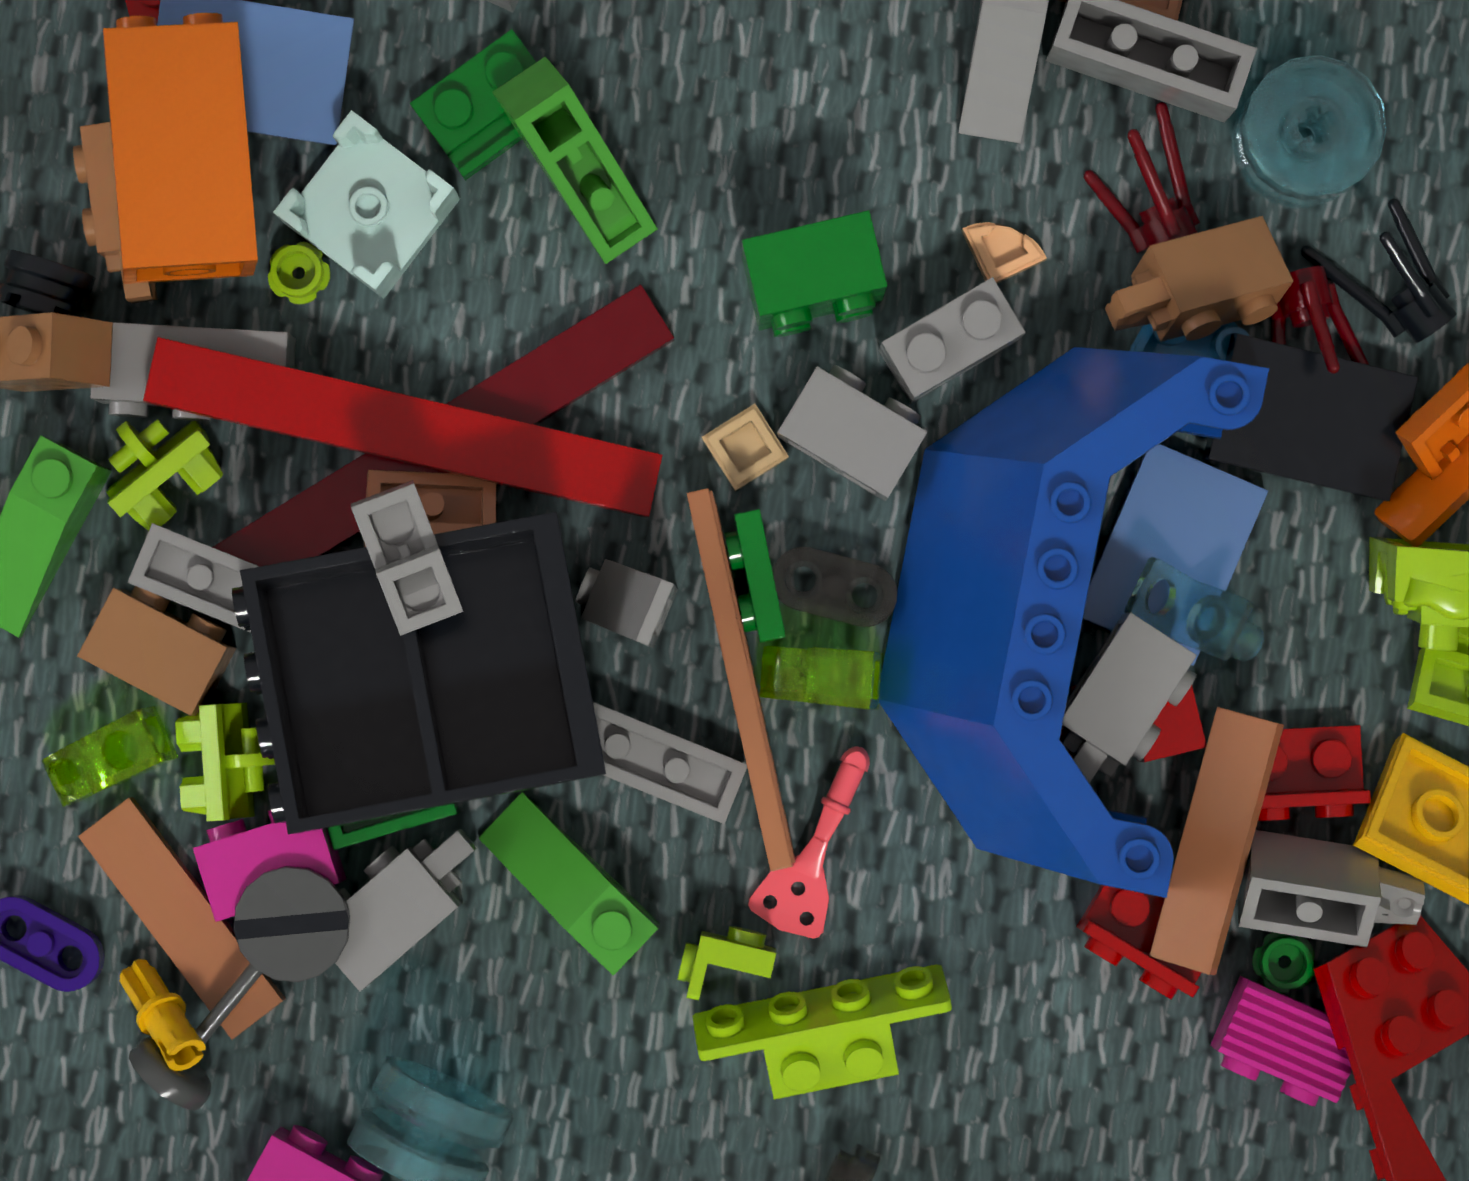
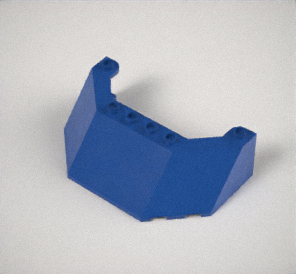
(1001, 595)

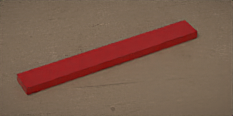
(401, 427)

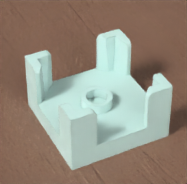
(369, 206)

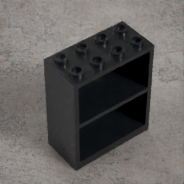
(428, 716)

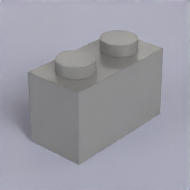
(951, 340)
(852, 431)

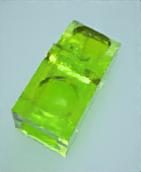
(822, 676)
(110, 756)

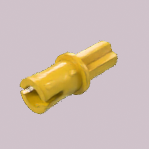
(162, 1016)

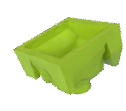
(1424, 584)

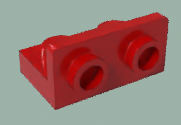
(1316, 770)
(1125, 926)

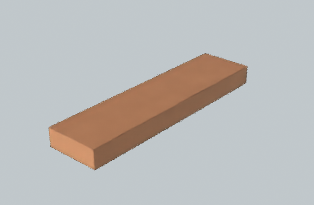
(1216, 841)
(176, 912)

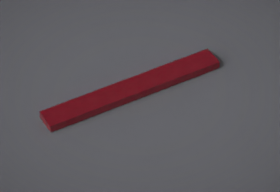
(522, 391)

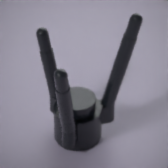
(1419, 305)

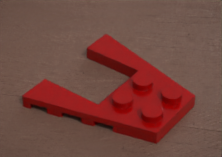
(1390, 1012)

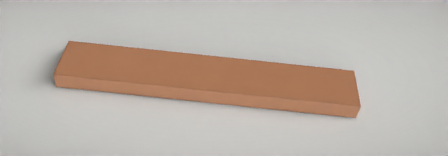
(741, 679)

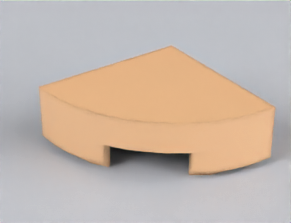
(1001, 250)

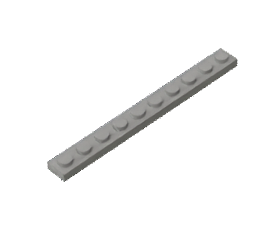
(630, 748)

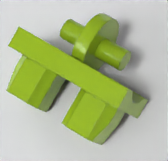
(139, 489)
(229, 761)

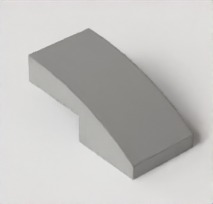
(406, 557)

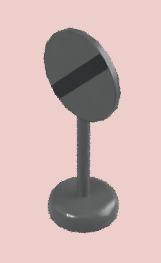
(286, 927)

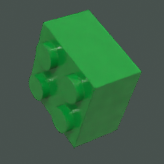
(814, 273)

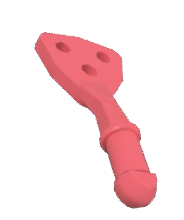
(810, 861)

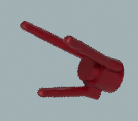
(1168, 217)
(1313, 302)

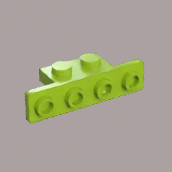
(824, 1033)

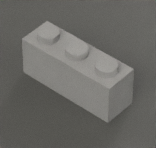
(1152, 55)
(134, 350)

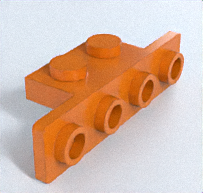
(1439, 448)

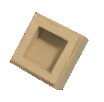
(745, 447)

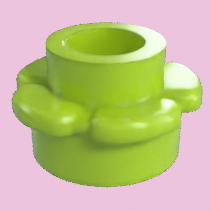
(289, 258)

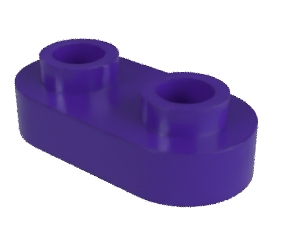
(43, 944)

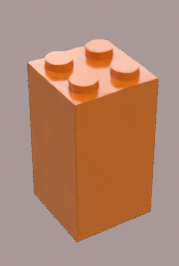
(180, 149)

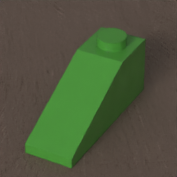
(575, 159)
(41, 524)
(569, 884)

